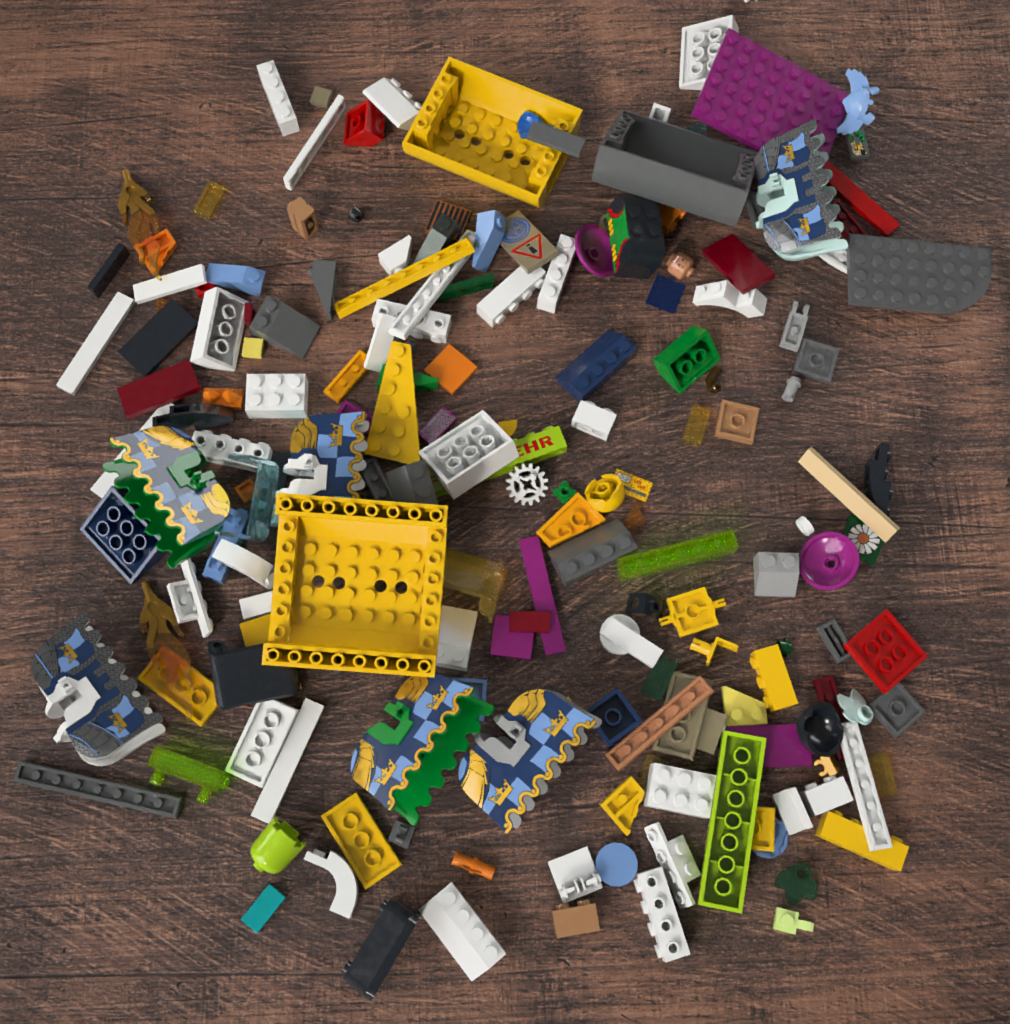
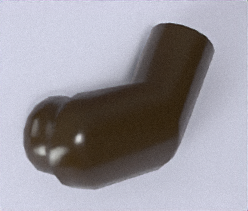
(711, 380)

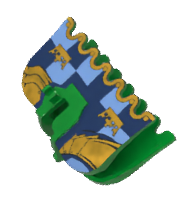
(171, 491)
(409, 761)

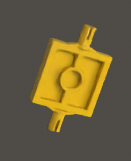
(692, 612)

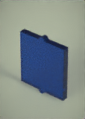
(665, 294)

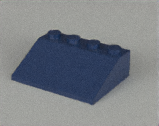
(122, 536)

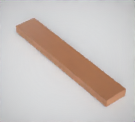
(659, 723)

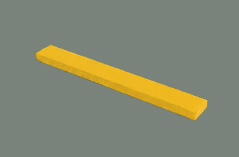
(404, 277)

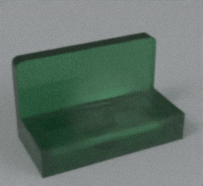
(658, 678)

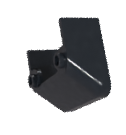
(381, 947)

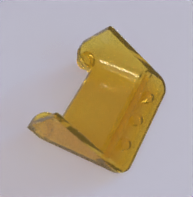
(477, 578)

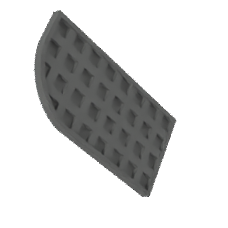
(915, 274)

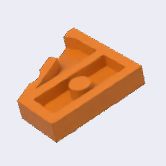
(167, 246)

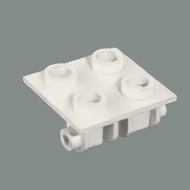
(575, 875)

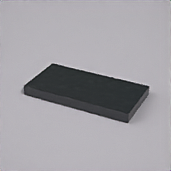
(158, 338)

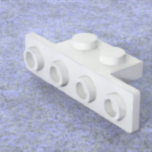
(188, 600)
(676, 863)

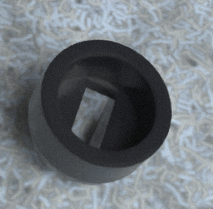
(355, 213)

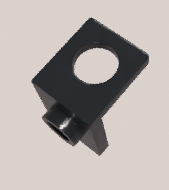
(647, 605)

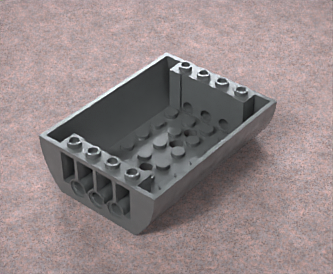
(675, 167)

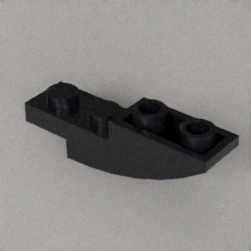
(200, 415)
(875, 474)

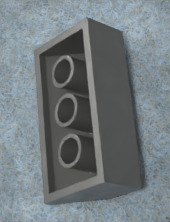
(412, 484)
(592, 552)

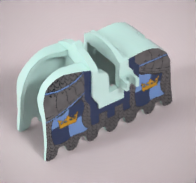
(796, 201)

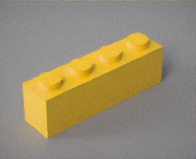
(851, 836)

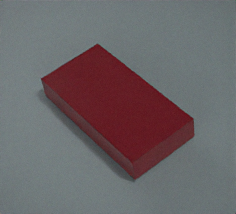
(529, 622)

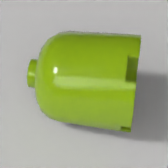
(276, 847)

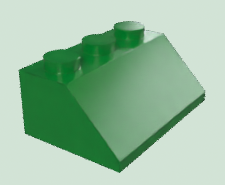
(687, 358)

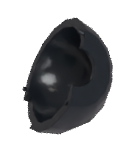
(820, 729)

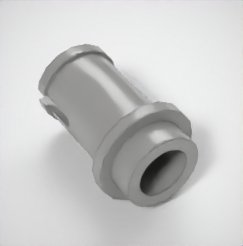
(791, 388)

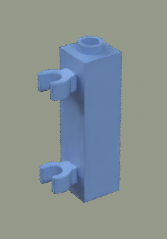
(235, 522)

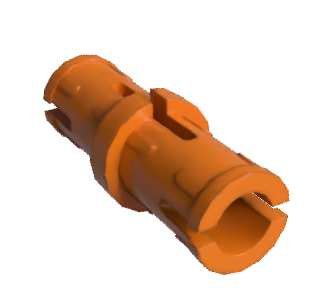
(473, 865)

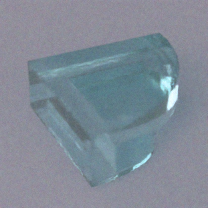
(698, 128)

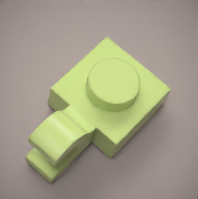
(788, 921)

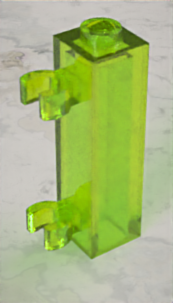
(188, 769)

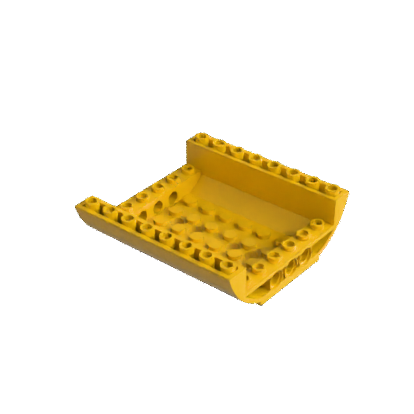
(357, 624)

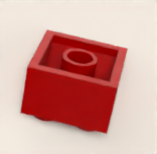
(364, 125)

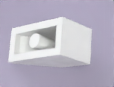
(396, 256)

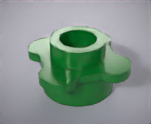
(564, 498)

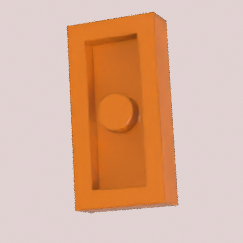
(223, 396)

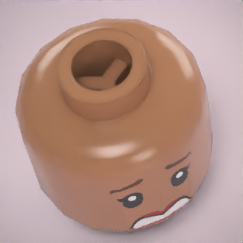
(680, 265)

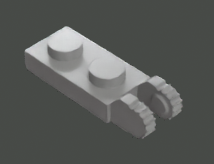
(794, 328)

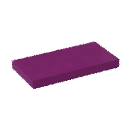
(781, 747)

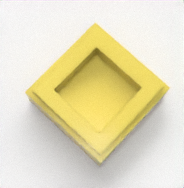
(253, 348)

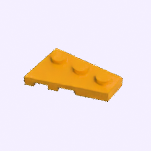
(569, 521)

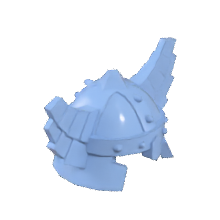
(857, 103)

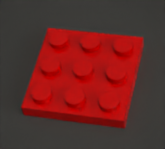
(885, 651)

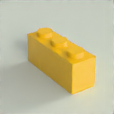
(773, 678)

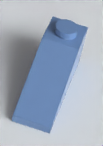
(488, 236)
(236, 277)

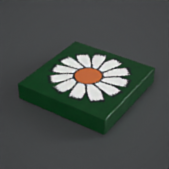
(864, 538)

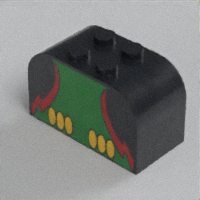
(635, 236)

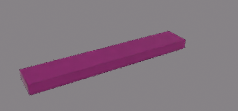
(542, 593)

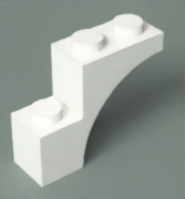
(726, 295)

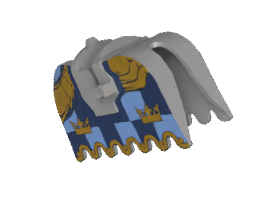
(509, 774)

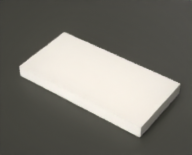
(262, 741)

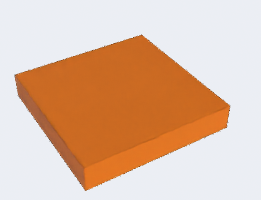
(451, 369)

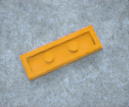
(347, 378)

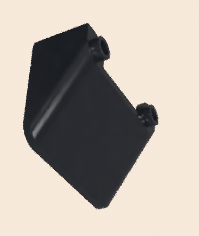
(242, 678)

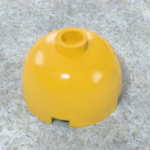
(605, 493)

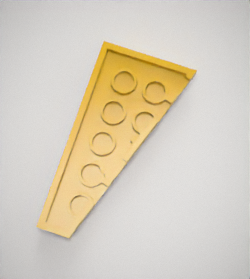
(395, 419)

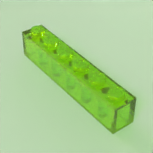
(676, 555)

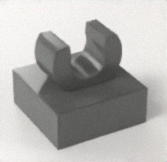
(401, 834)

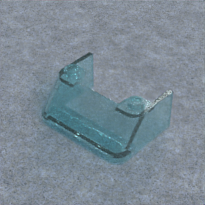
(262, 500)

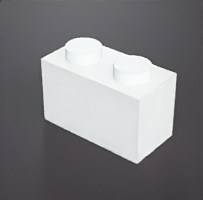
(593, 419)
(826, 795)

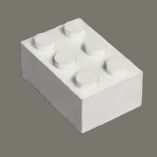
(276, 396)
(679, 790)

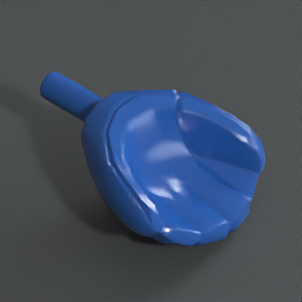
(525, 122)

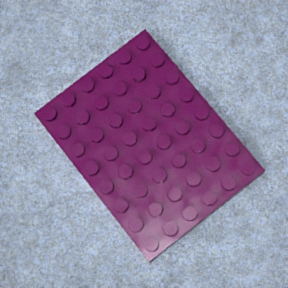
(763, 95)

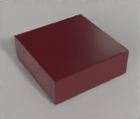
(249, 314)

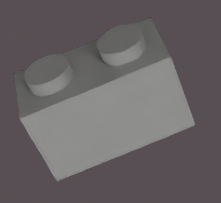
(775, 574)

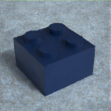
(616, 716)

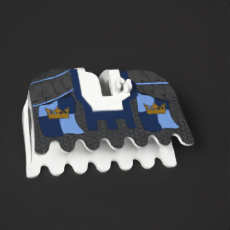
(108, 714)

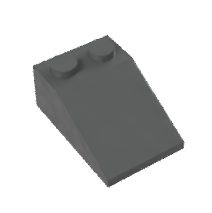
(284, 327)

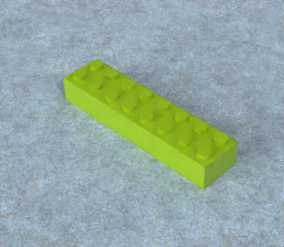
(732, 822)

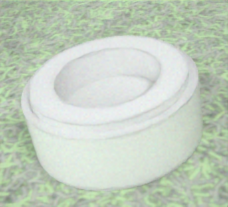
(804, 526)

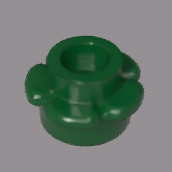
(784, 646)

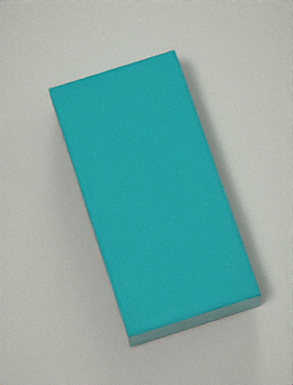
(263, 908)

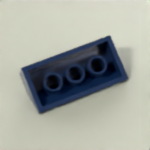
(596, 365)

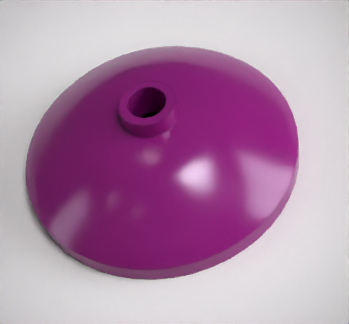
(594, 250)
(818, 555)

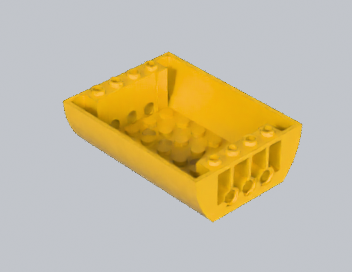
(488, 111)

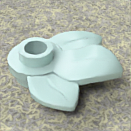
(855, 708)

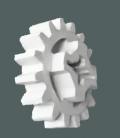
(519, 495)

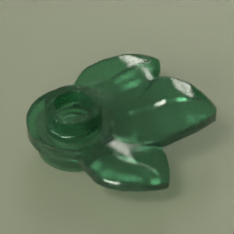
(794, 886)

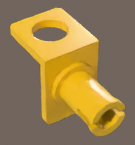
(709, 649)

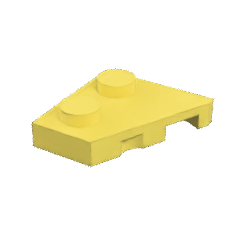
(742, 709)

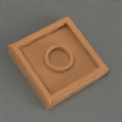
(736, 422)

